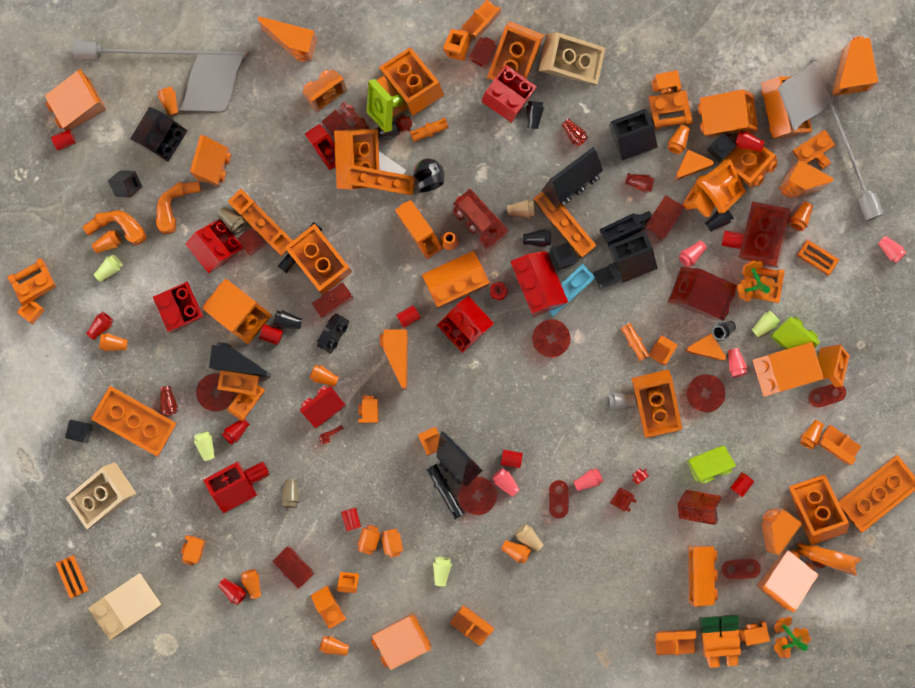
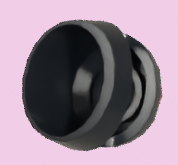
(429, 174)

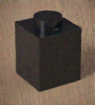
(721, 147)
(78, 431)

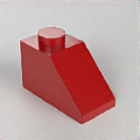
(322, 145)

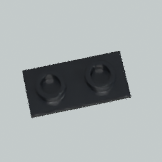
(337, 326)

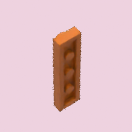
(378, 179)
(566, 225)

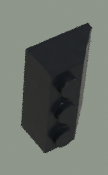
(573, 178)

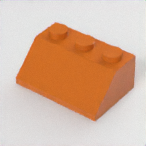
(777, 115)
(356, 148)
(803, 180)
(455, 279)
(778, 529)
(702, 575)

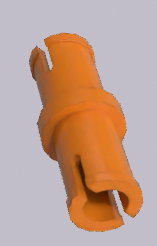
(429, 130)
(635, 342)

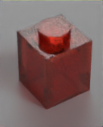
(483, 52)
(251, 241)

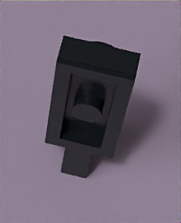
(625, 227)

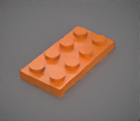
(134, 421)
(878, 493)

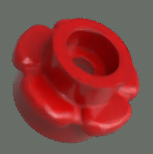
(498, 286)
(639, 476)

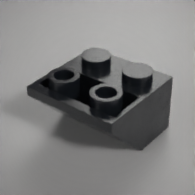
(158, 134)
(633, 134)
(633, 256)

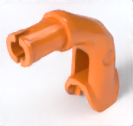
(165, 221)
(133, 231)
(830, 558)

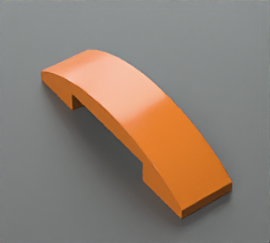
(260, 221)

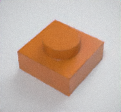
(30, 312)
(348, 582)

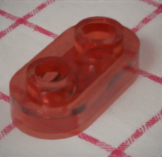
(826, 395)
(558, 499)
(740, 569)

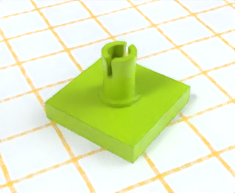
(381, 105)

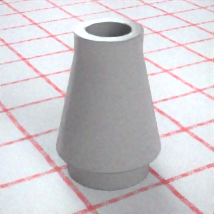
(618, 401)

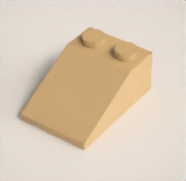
(571, 58)
(101, 495)
(124, 606)

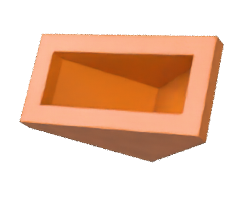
(692, 164)
(707, 348)

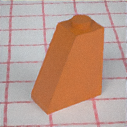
(418, 229)

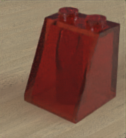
(702, 293)

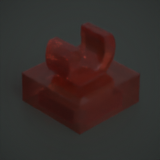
(623, 499)

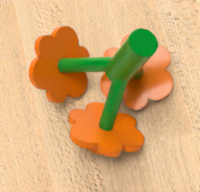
(761, 285)
(798, 637)

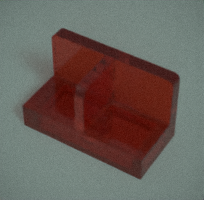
(664, 217)
(332, 300)
(699, 507)
(293, 567)

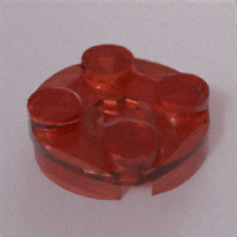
(561, 334)
(716, 397)
(207, 400)
(485, 504)

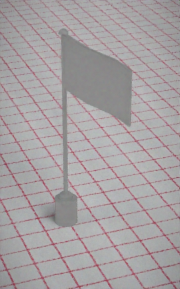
(209, 80)
(807, 96)

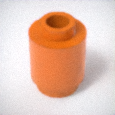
(368, 539)
(392, 543)

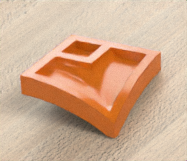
(722, 186)

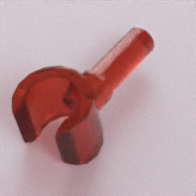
(324, 437)

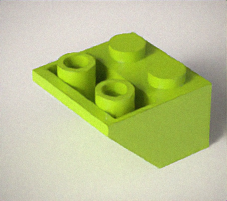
(792, 334)
(711, 463)

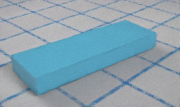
(575, 284)

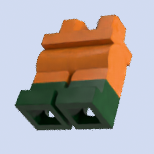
(720, 643)

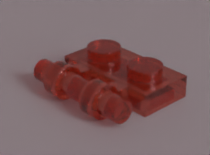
(337, 122)

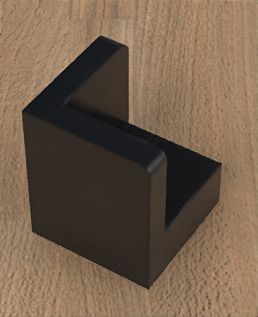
(125, 183)
(563, 256)
(608, 276)

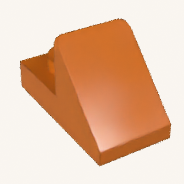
(328, 607)

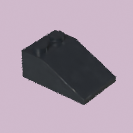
(228, 359)
(456, 461)

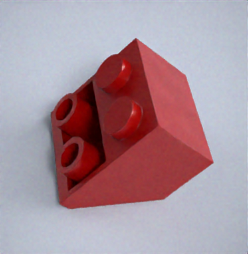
(508, 93)
(213, 245)
(178, 307)
(465, 324)
(322, 407)
(230, 487)

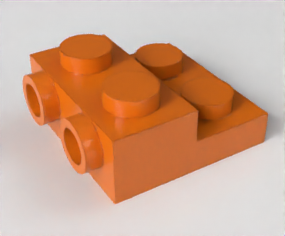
(752, 165)

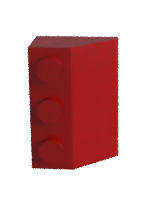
(539, 282)

